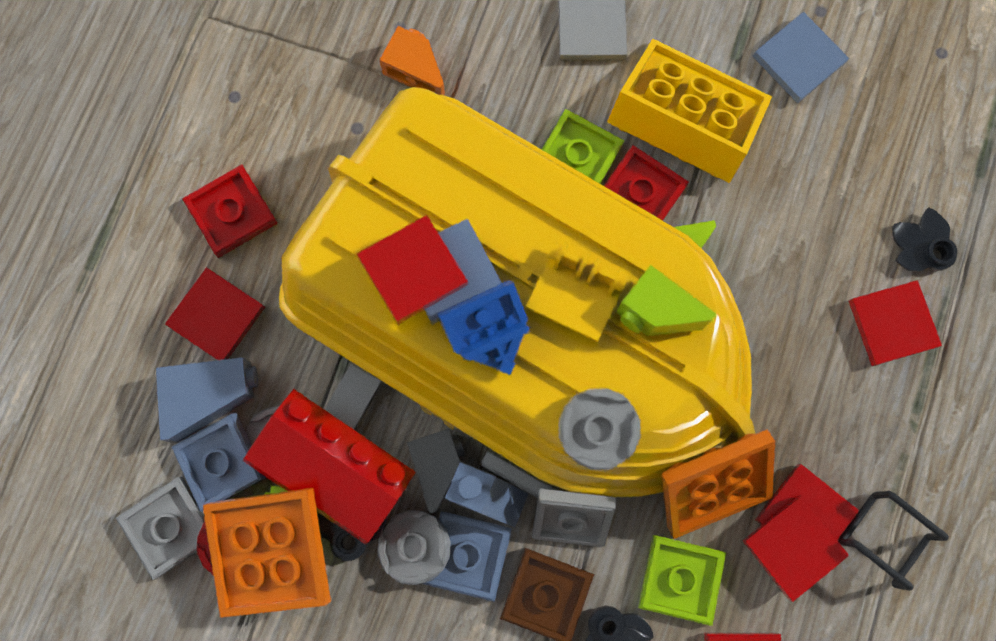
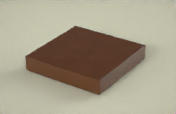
(547, 596)

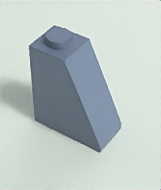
(200, 394)
(486, 494)

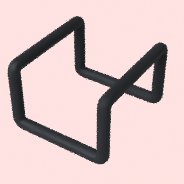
(899, 580)

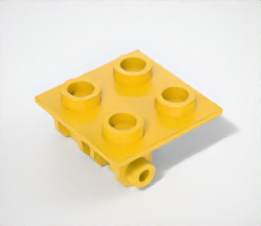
(578, 289)

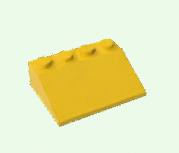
(690, 110)

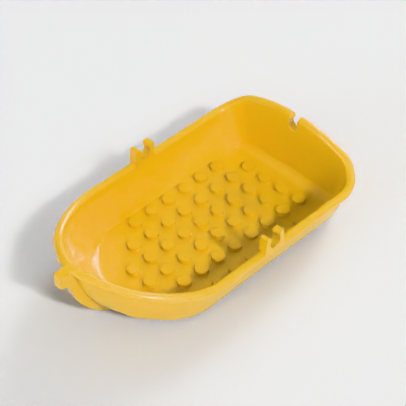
(458, 165)

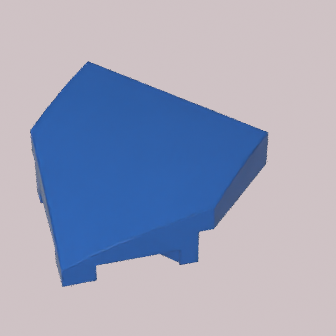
(487, 326)

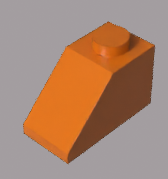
(412, 61)

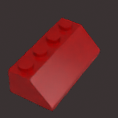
(349, 474)

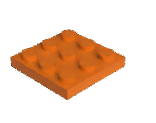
(719, 483)
(267, 553)

